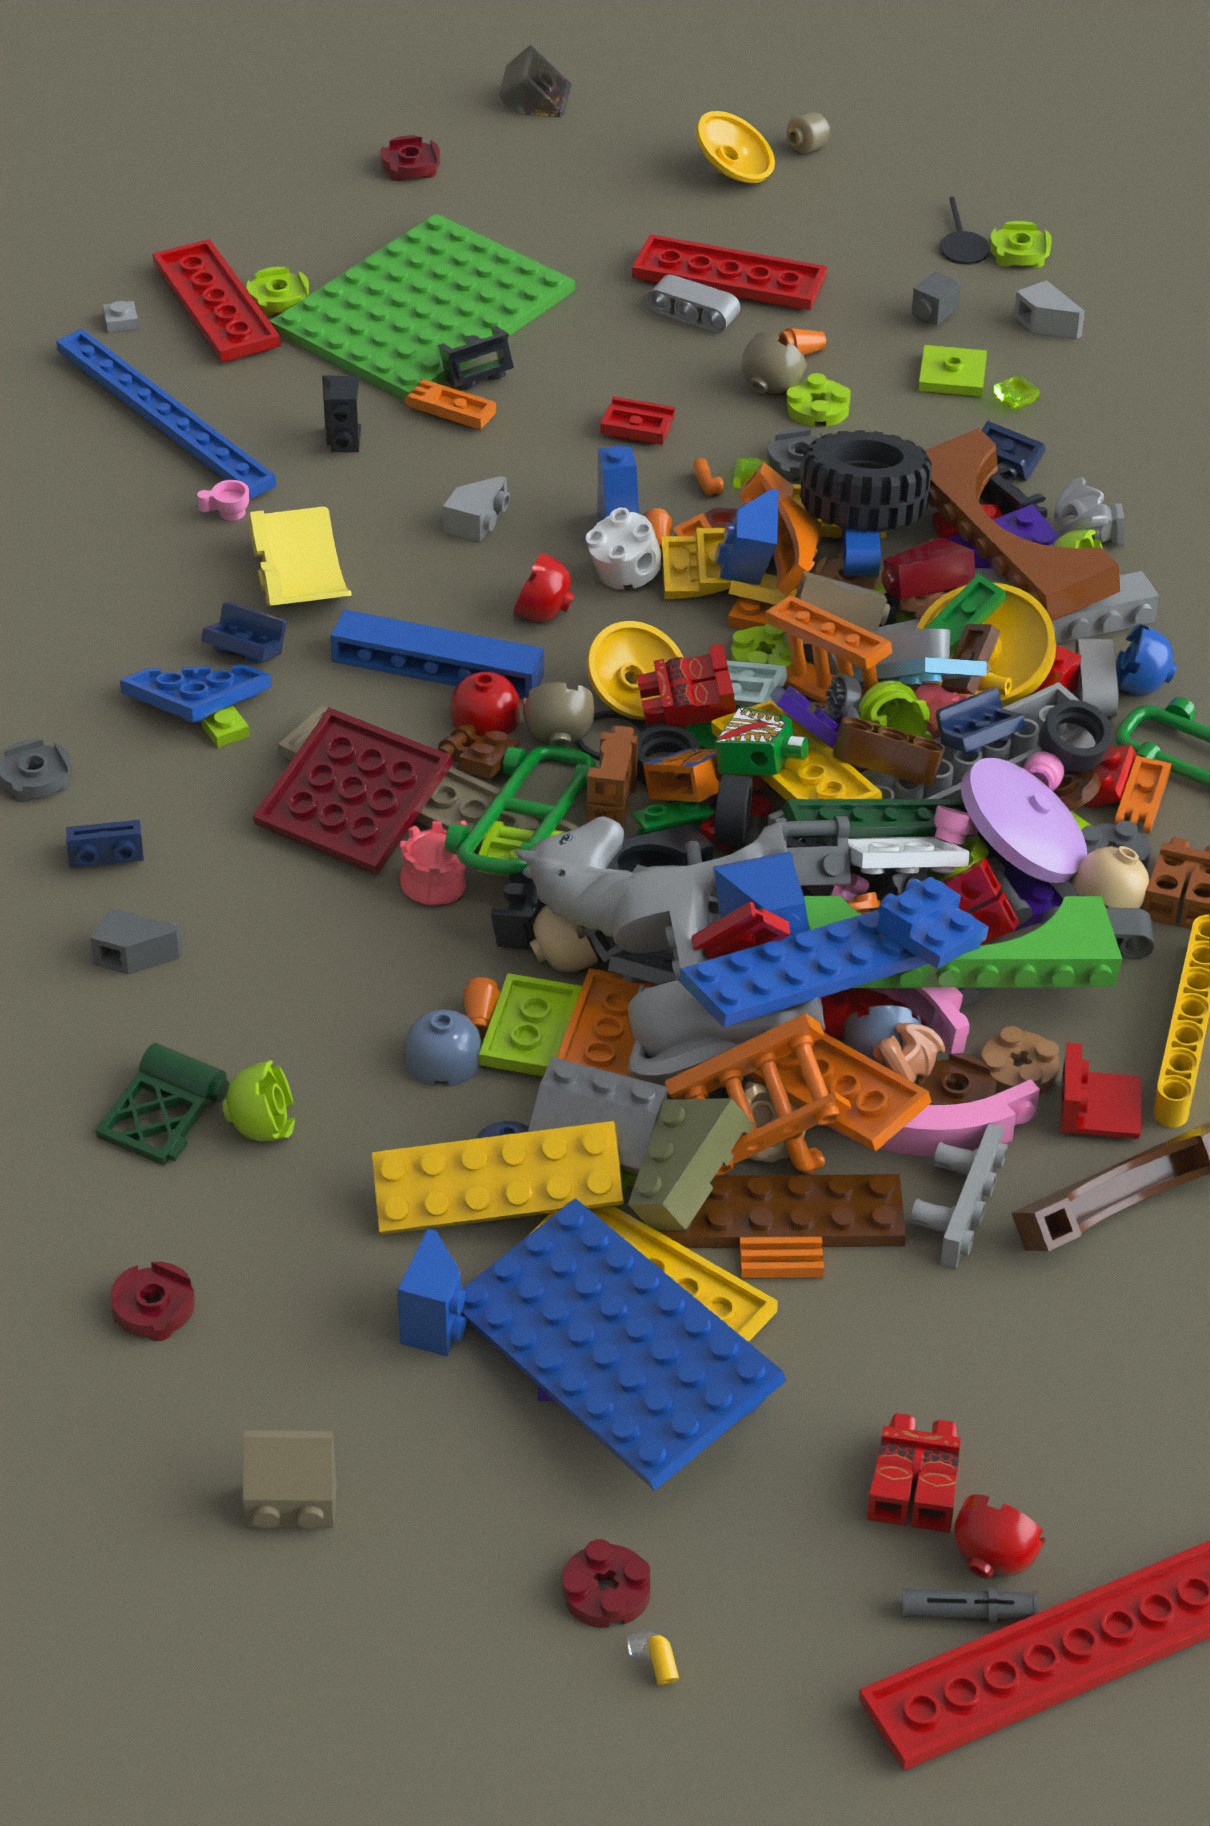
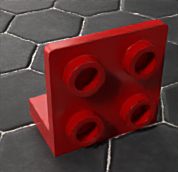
(1098, 1101)

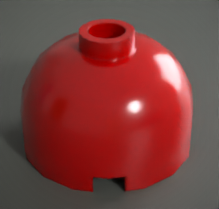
(545, 591)
(486, 703)
(995, 1539)

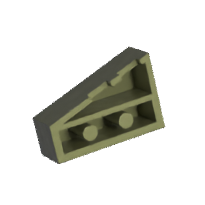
(683, 1158)

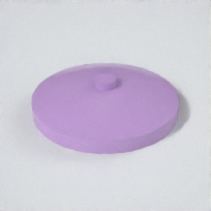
(1023, 820)

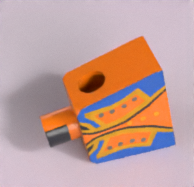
(698, 783)

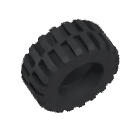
(865, 480)

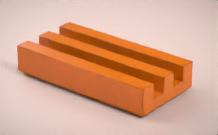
(781, 1251)

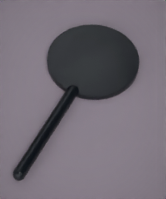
(963, 246)

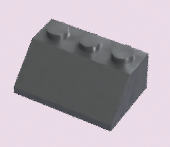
(587, 1095)

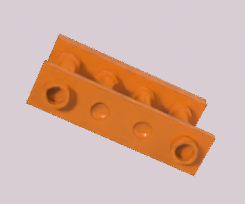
(825, 634)
(763, 1055)

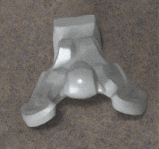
(1089, 512)

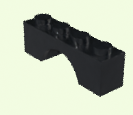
(660, 849)

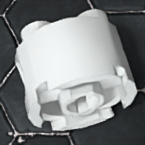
(624, 549)

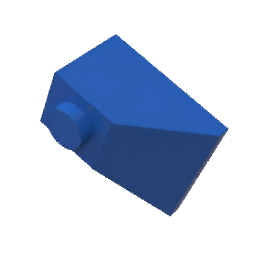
(767, 883)

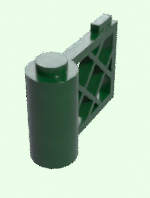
(180, 1082)

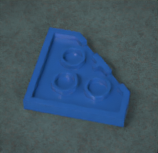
(196, 690)

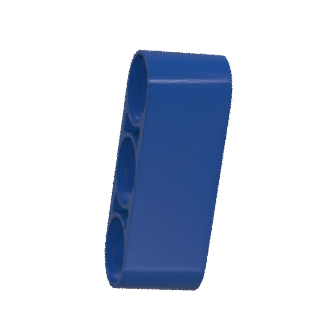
(861, 553)

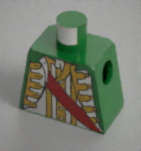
(758, 743)

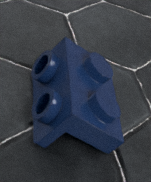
(1015, 450)
(246, 633)
(977, 722)
(104, 843)

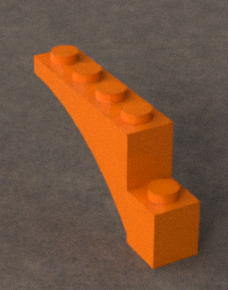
(796, 532)

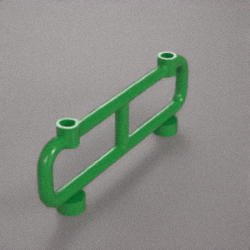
(1176, 715)
(519, 767)

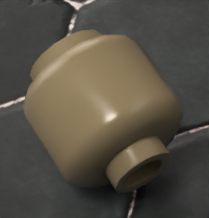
(808, 132)

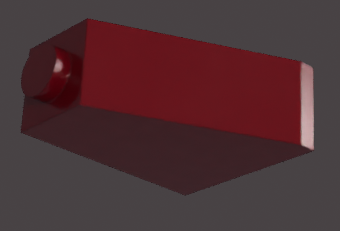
(928, 569)

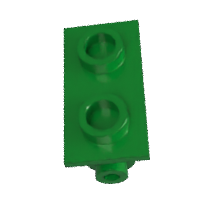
(673, 814)

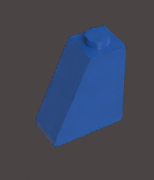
(616, 481)

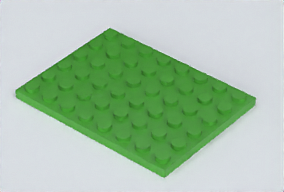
(416, 294)

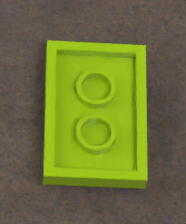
(528, 1024)

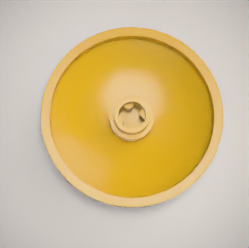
(1024, 644)

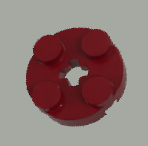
(410, 158)
(158, 1318)
(606, 1562)

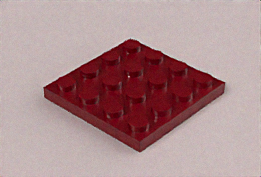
(353, 790)

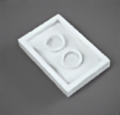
(906, 854)

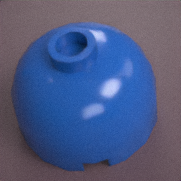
(1145, 662)

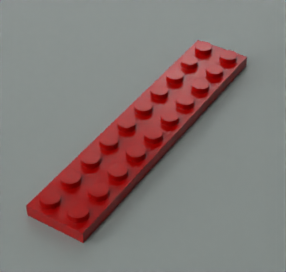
(1043, 1659)

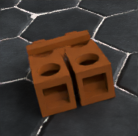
(612, 784)
(1179, 872)

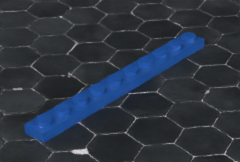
(165, 412)

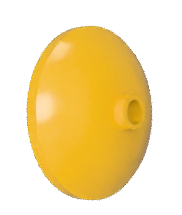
(734, 147)
(623, 652)

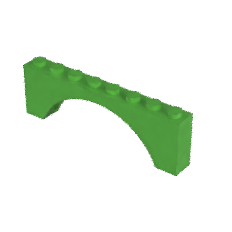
(1066, 951)

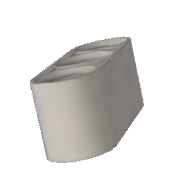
(693, 303)
(916, 644)
(1098, 674)

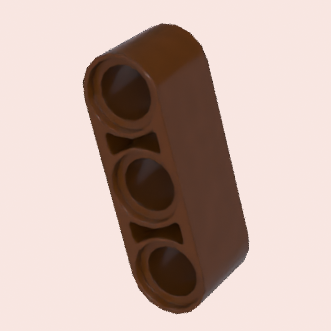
(888, 750)

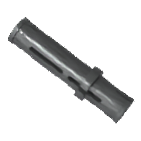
(969, 1604)

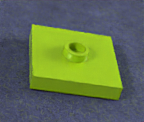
(952, 370)

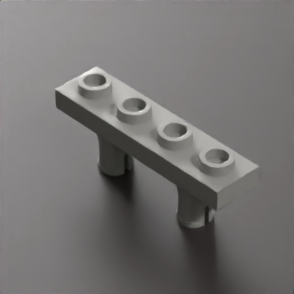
(970, 1208)

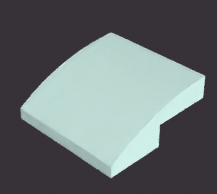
(755, 681)

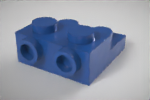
(930, 922)

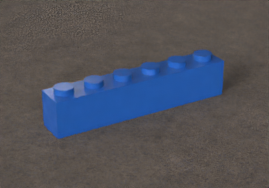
(432, 652)

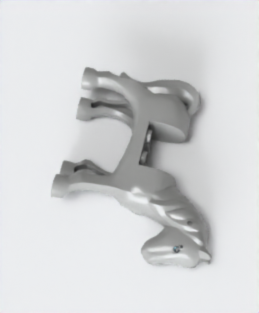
(652, 914)

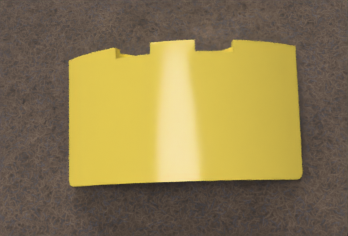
(296, 556)

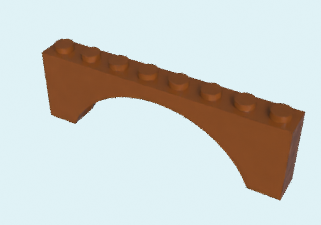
(1053, 575)

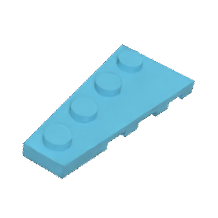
(926, 670)

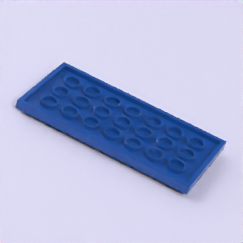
(618, 1343)

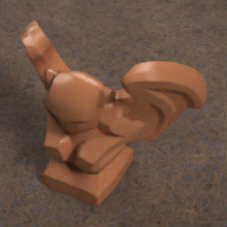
(916, 1053)

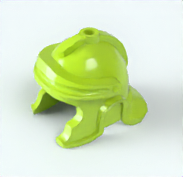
(895, 707)

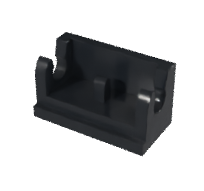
(1007, 496)

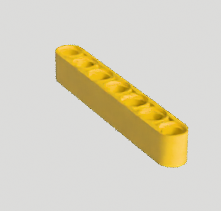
(1186, 1031)

